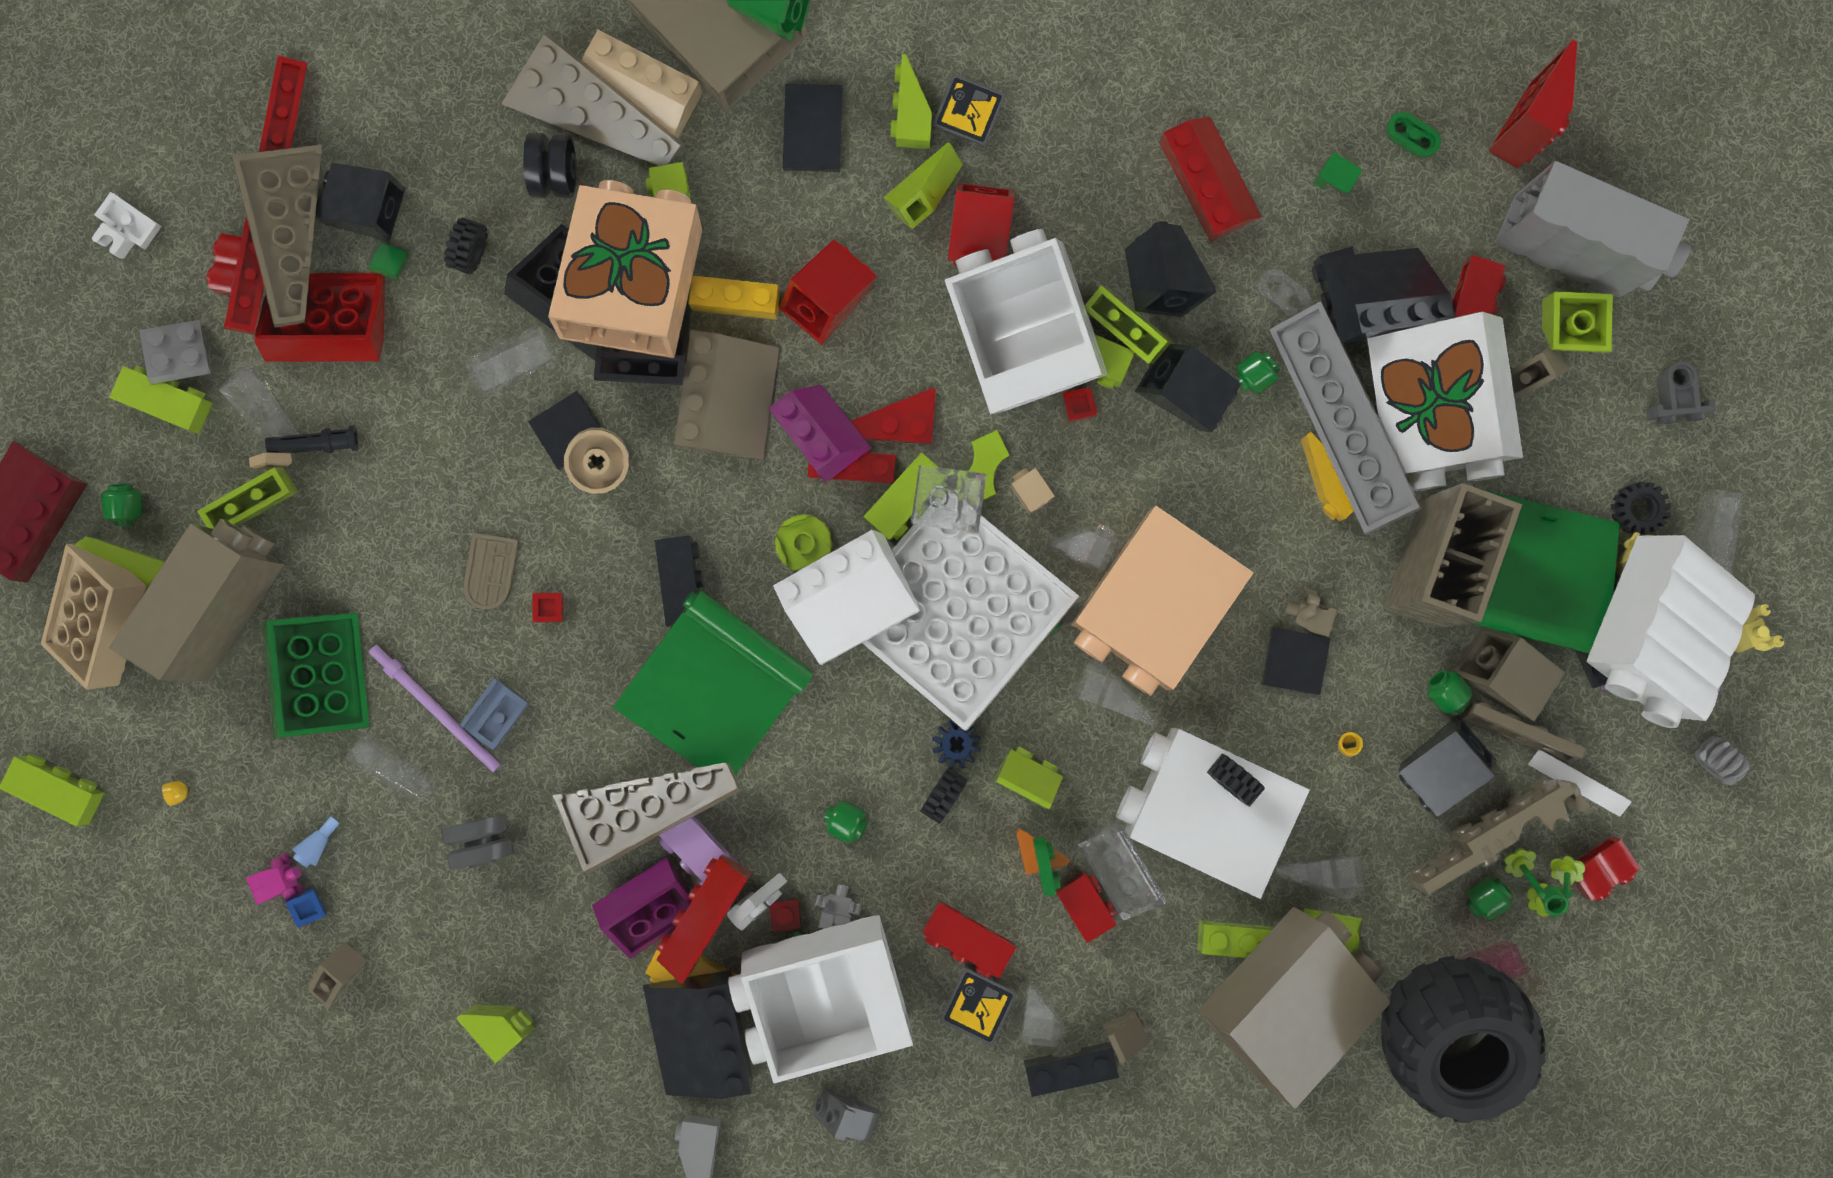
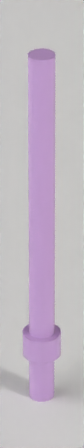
(394, 669)

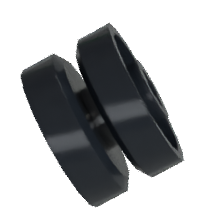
(550, 165)

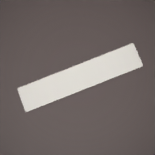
(1589, 788)

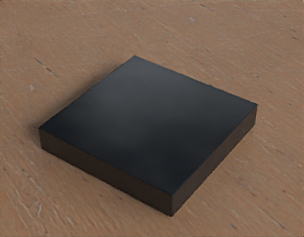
(561, 424)
(1295, 661)

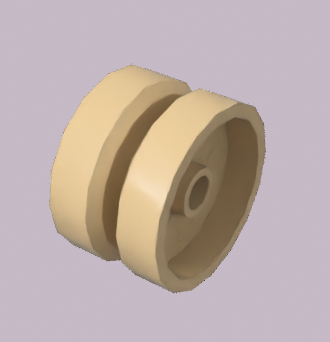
(594, 477)

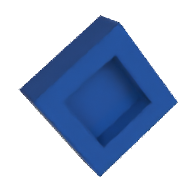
(306, 907)

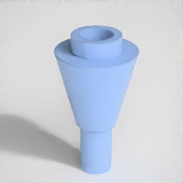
(311, 848)

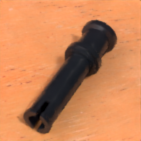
(326, 440)

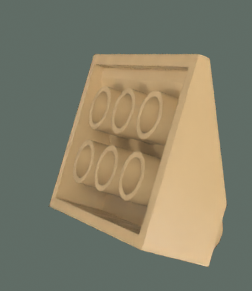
(647, 82)
(87, 614)

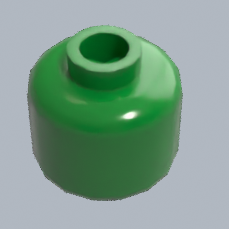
(1257, 372)
(121, 504)
(1449, 691)
(846, 821)
(1489, 898)

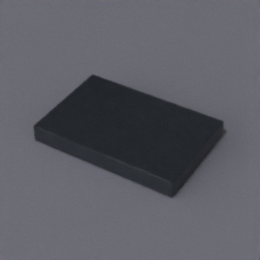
(812, 127)

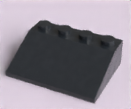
(535, 278)
(1384, 293)
(699, 1037)

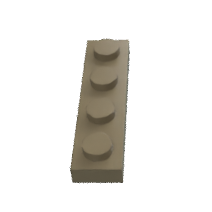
(1518, 731)

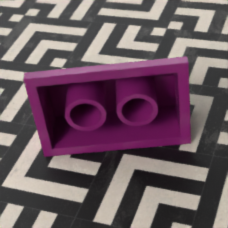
(819, 430)
(643, 908)

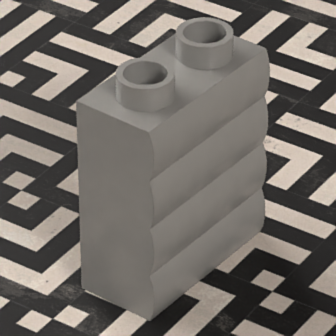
(1594, 232)

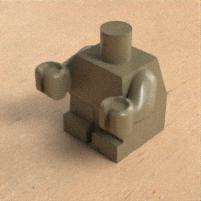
(1311, 614)

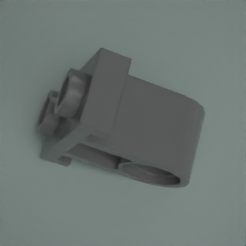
(1680, 399)
(845, 1116)

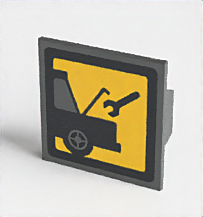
(969, 110)
(978, 1006)

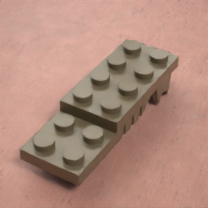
(1497, 831)

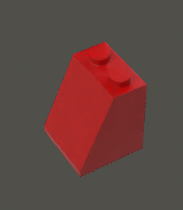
(980, 221)
(827, 291)

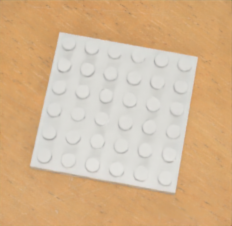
(978, 618)

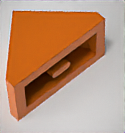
(1028, 856)

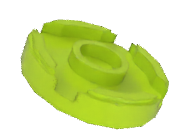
(806, 548)

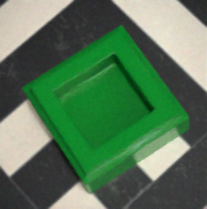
(388, 261)

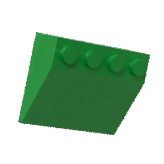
(315, 675)

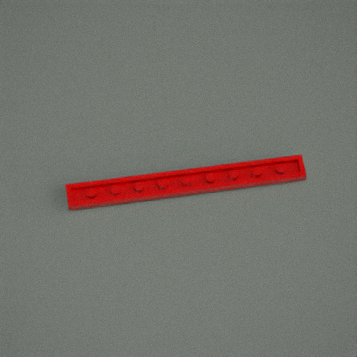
(276, 135)

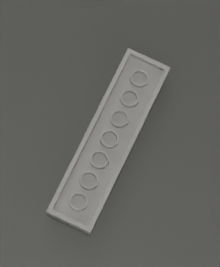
(1345, 419)

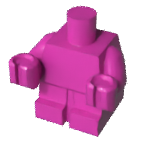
(276, 880)

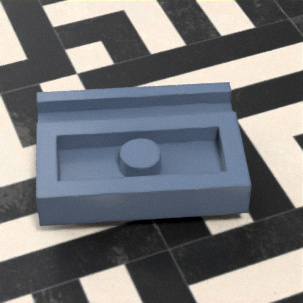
(494, 714)

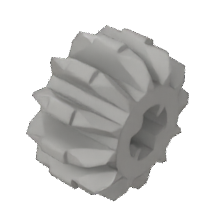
(1722, 760)

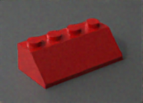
(1209, 177)
(703, 917)

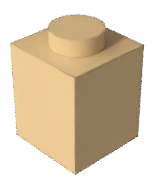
(1031, 490)

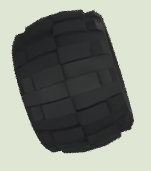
(1449, 1002)

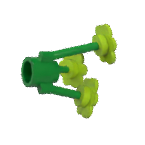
(1542, 897)

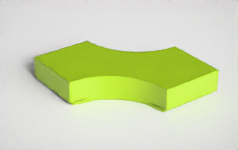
(988, 454)

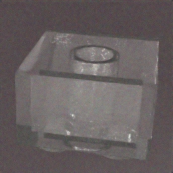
(948, 498)
(1087, 547)

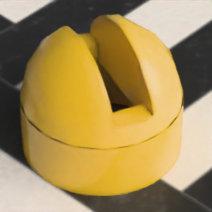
(1348, 738)
(174, 792)

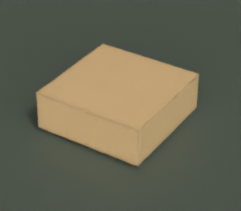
(270, 460)

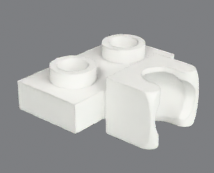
(123, 226)
(753, 904)

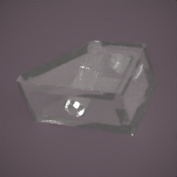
(1040, 1019)

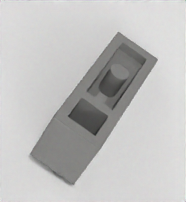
(697, 1145)

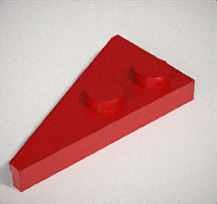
(902, 421)

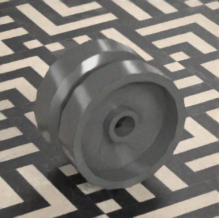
(477, 841)

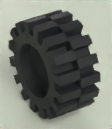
(466, 245)
(1657, 508)
(1236, 780)
(944, 795)

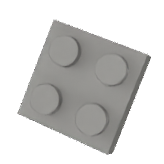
(174, 351)

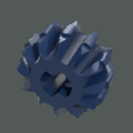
(946, 745)

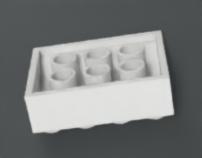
(847, 596)

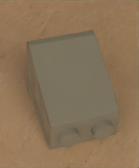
(1509, 672)

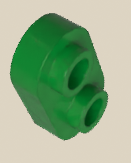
(1414, 132)
(1044, 853)

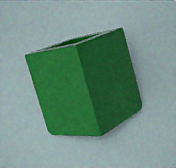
(1338, 173)

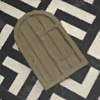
(489, 570)

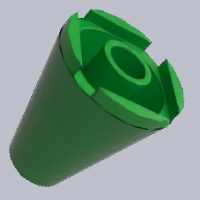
(777, 16)

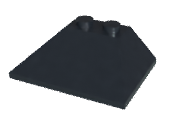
(638, 367)

